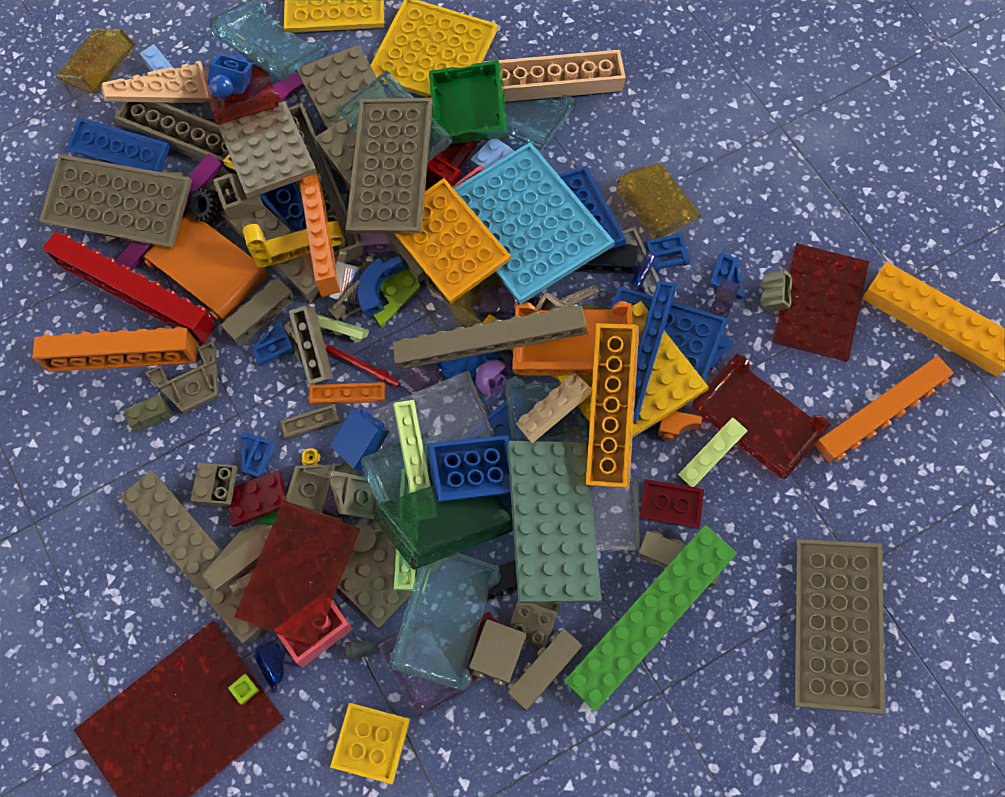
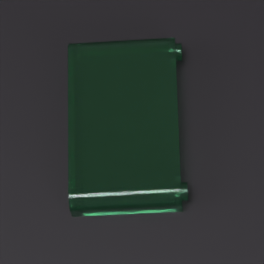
(434, 530)

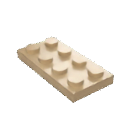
(553, 407)

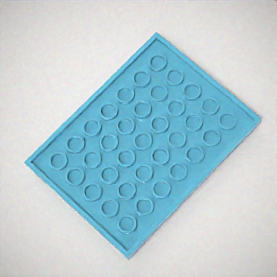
(534, 221)

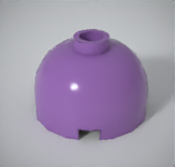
(492, 377)

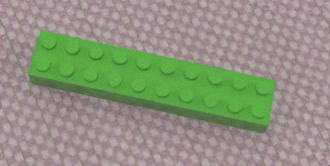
(650, 617)

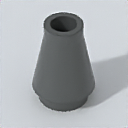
(357, 649)

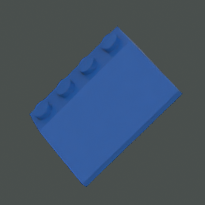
(469, 468)

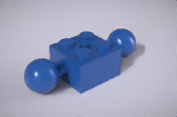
(229, 75)

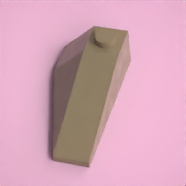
(238, 556)

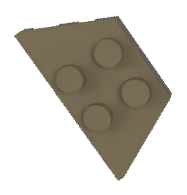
(353, 495)

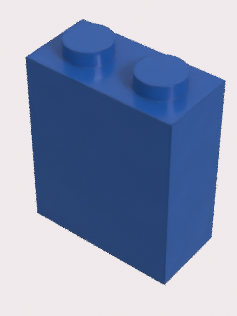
(359, 437)

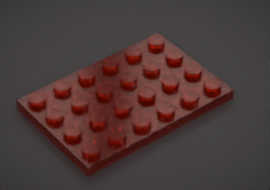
(823, 302)
(297, 573)

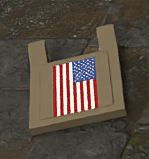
(348, 276)

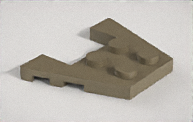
(193, 387)
(311, 485)

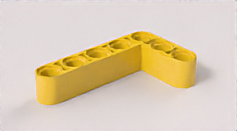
(285, 247)

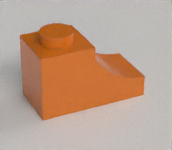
(676, 423)

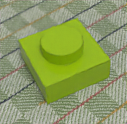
(243, 689)

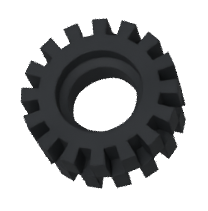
(197, 201)

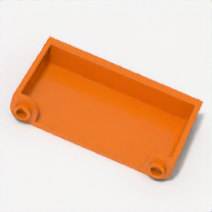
(208, 267)
(567, 354)

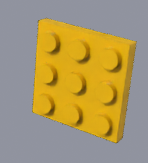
(370, 743)

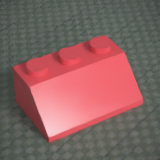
(333, 630)

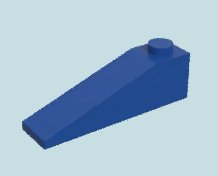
(286, 205)

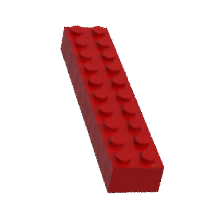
(128, 286)

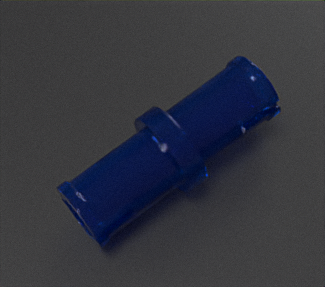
(644, 269)

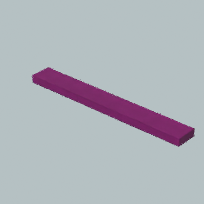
(200, 178)

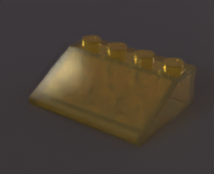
(96, 59)
(656, 200)

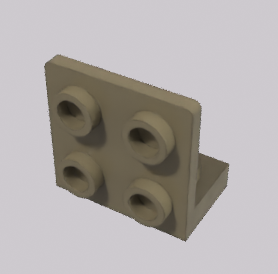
(535, 621)

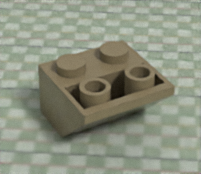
(234, 198)
(213, 485)

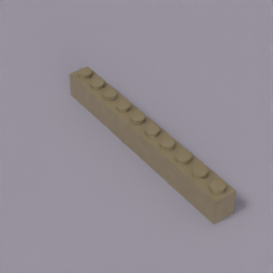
(490, 337)

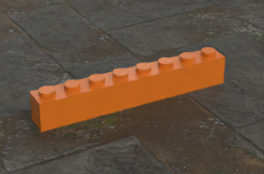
(319, 236)
(883, 409)

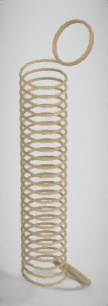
(592, 294)

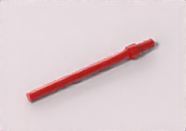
(381, 375)

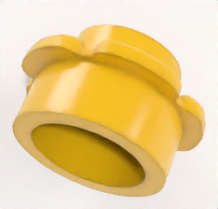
(310, 452)

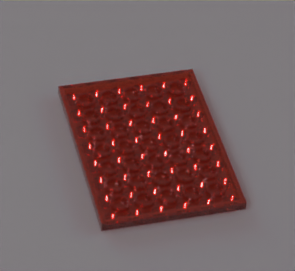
(179, 722)

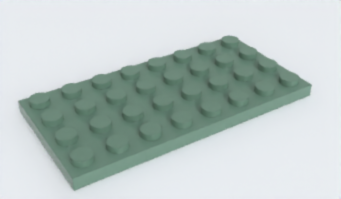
(553, 523)

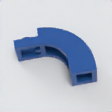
(372, 280)

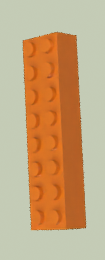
(115, 349)

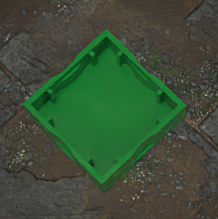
(470, 101)

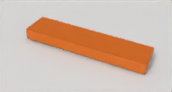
(347, 393)

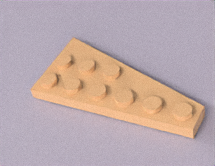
(164, 85)

